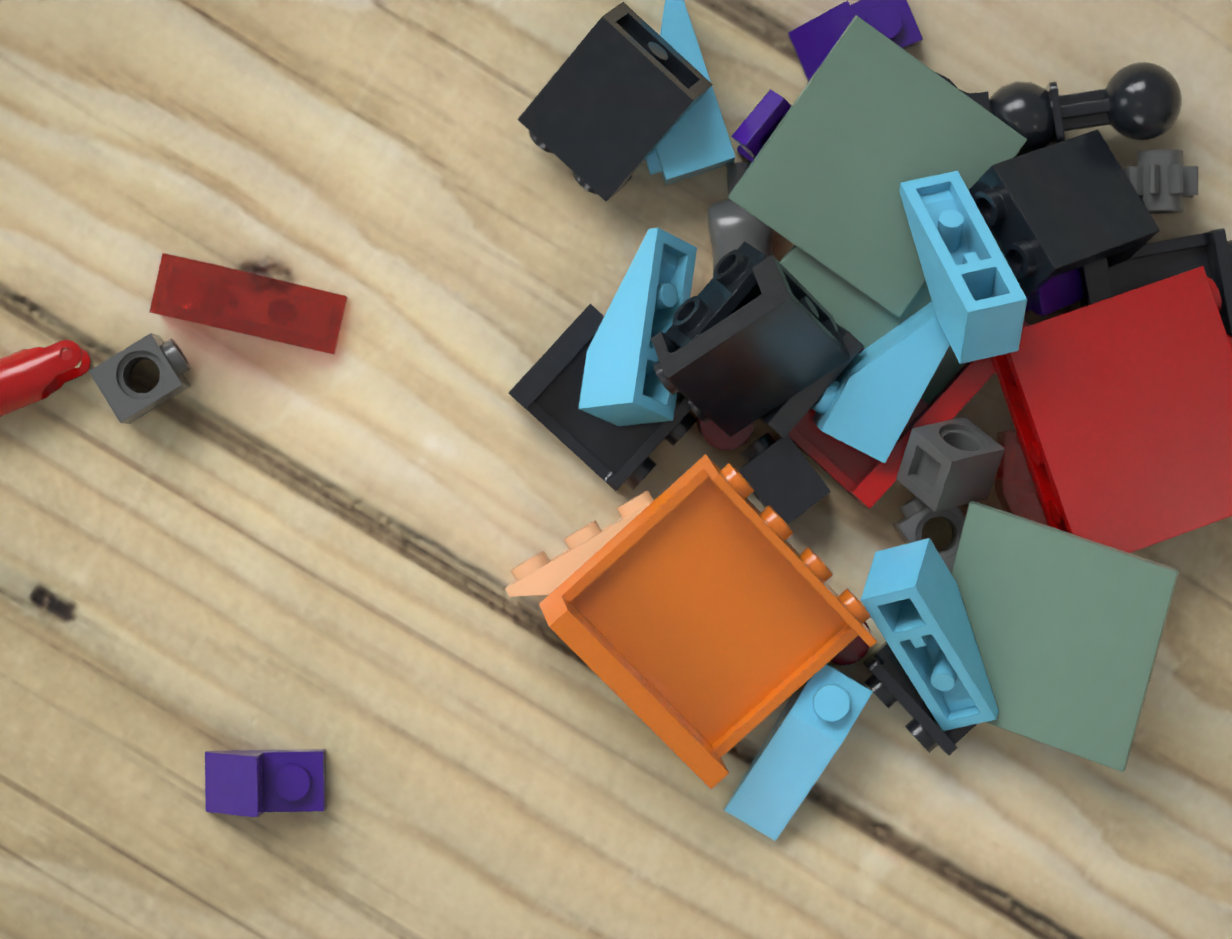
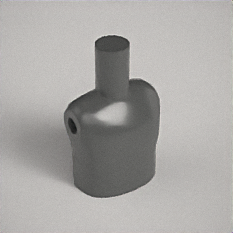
(732, 225)

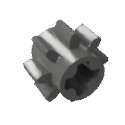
(1163, 180)

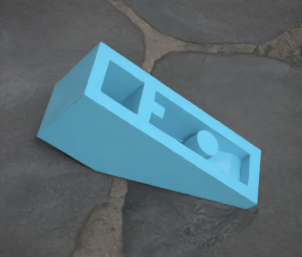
(700, 136)
(963, 268)
(619, 363)
(883, 386)
(929, 632)
(798, 750)

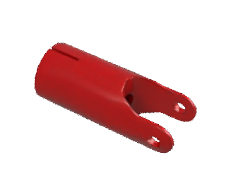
(39, 372)

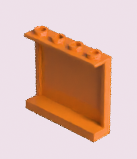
(704, 615)

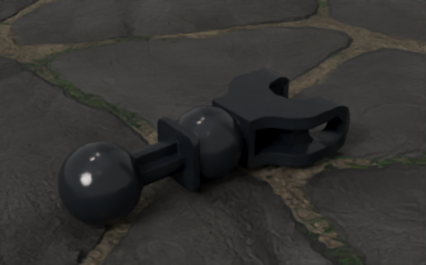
(1137, 102)

